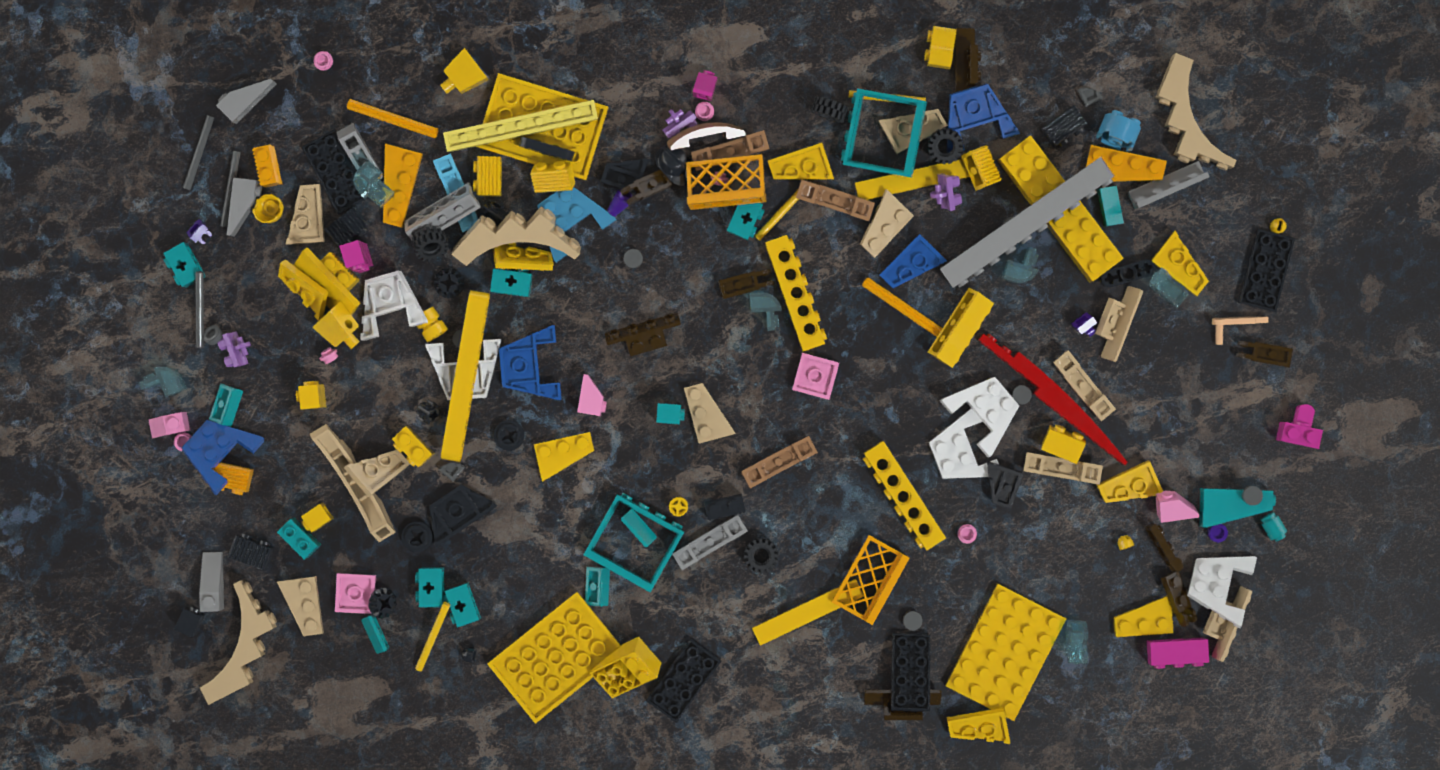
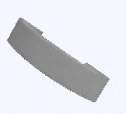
(709, 542)

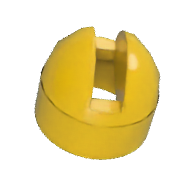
(1274, 226)
(1125, 542)

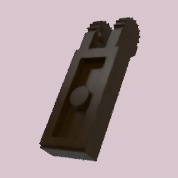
(647, 186)
(743, 284)
(1267, 353)
(1165, 548)
(1178, 598)

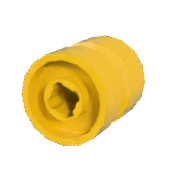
(434, 327)

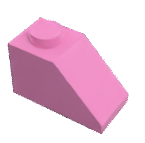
(591, 398)
(169, 424)
(1174, 507)

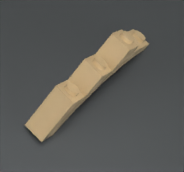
(1192, 142)
(513, 229)
(370, 507)
(249, 648)

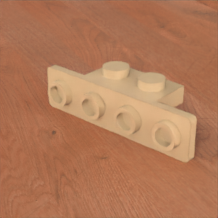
(1117, 321)
(1224, 629)

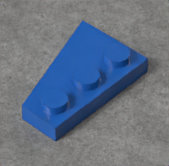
(912, 262)

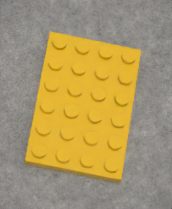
(518, 98)
(1005, 651)
(554, 657)

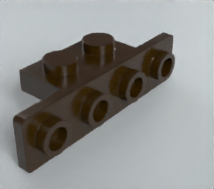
(966, 59)
(645, 335)
(883, 697)

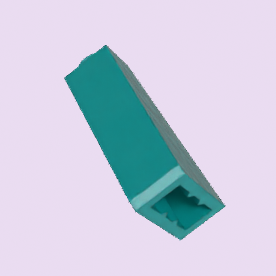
(1226, 505)

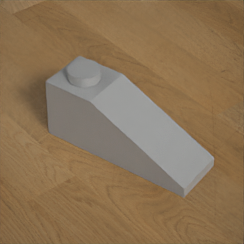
(241, 101)
(355, 146)
(243, 200)
(212, 582)

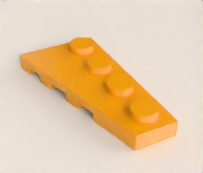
(1128, 165)
(400, 176)

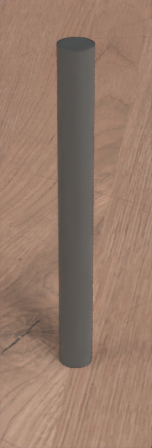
(198, 152)
(232, 174)
(199, 310)

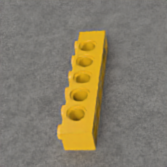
(806, 341)
(934, 534)

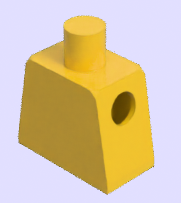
(463, 74)
(338, 326)

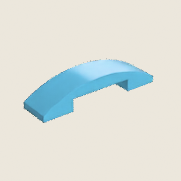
(452, 181)

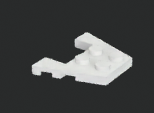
(387, 295)
(446, 371)
(992, 406)
(954, 452)
(1212, 581)

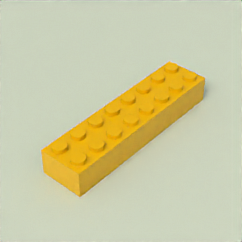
(1074, 231)

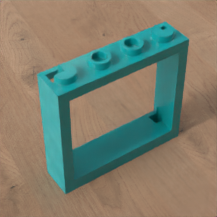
(854, 117)
(620, 570)

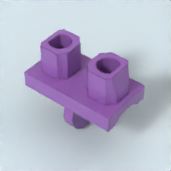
(687, 120)
(944, 191)
(236, 349)

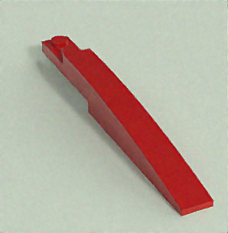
(1053, 396)

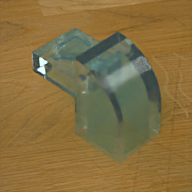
(369, 185)
(1021, 273)
(1168, 288)
(766, 303)
(168, 378)
(1076, 641)

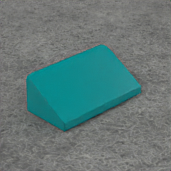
(1110, 206)
(226, 405)
(638, 528)
(597, 586)
(375, 634)

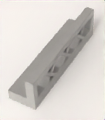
(1171, 183)
(444, 211)

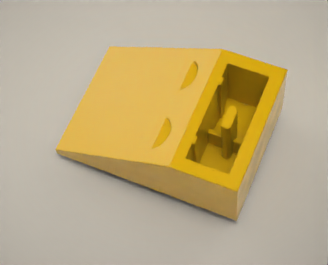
(627, 668)

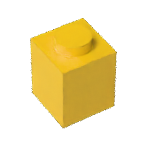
(316, 518)

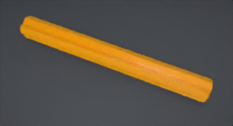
(392, 118)
(901, 306)

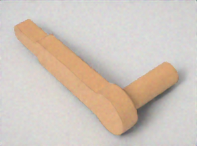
(1219, 322)

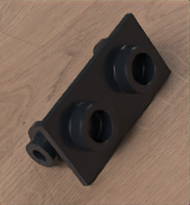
(493, 211)

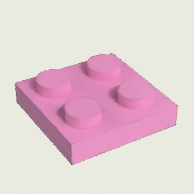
(815, 376)
(354, 592)

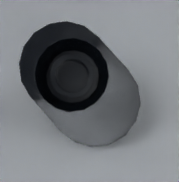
(673, 165)

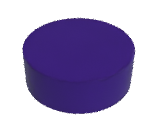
(1217, 533)

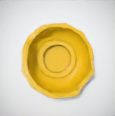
(268, 208)

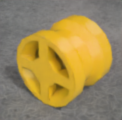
(678, 509)

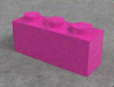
(356, 256)
(1178, 652)

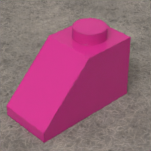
(705, 85)

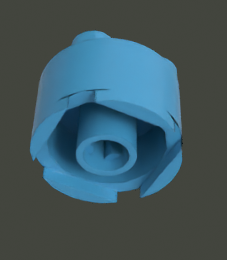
(1119, 131)

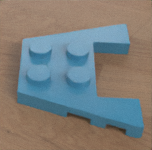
(570, 209)

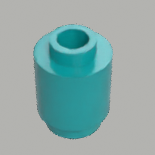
(1273, 526)

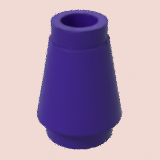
(618, 203)

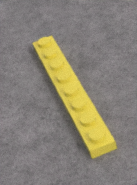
(520, 126)

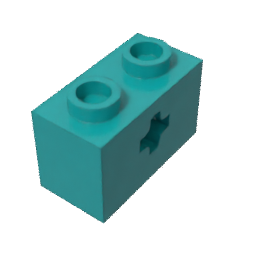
(746, 230)
(184, 254)
(521, 288)
(670, 413)
(299, 538)
(435, 576)
(470, 611)

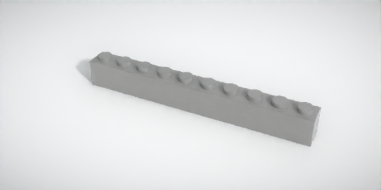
(1028, 221)

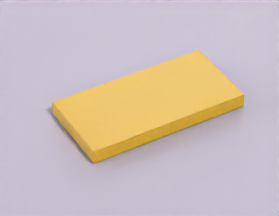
(317, 271)

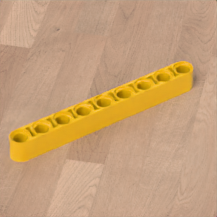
(465, 376)

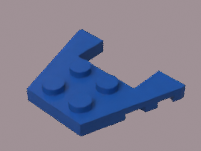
(977, 107)
(521, 366)
(211, 445)

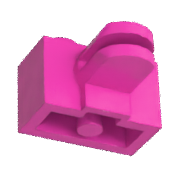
(1300, 430)

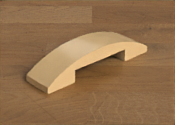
(1083, 386)
(1062, 468)

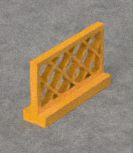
(725, 198)
(885, 587)

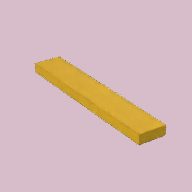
(921, 178)
(804, 614)

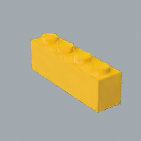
(961, 327)

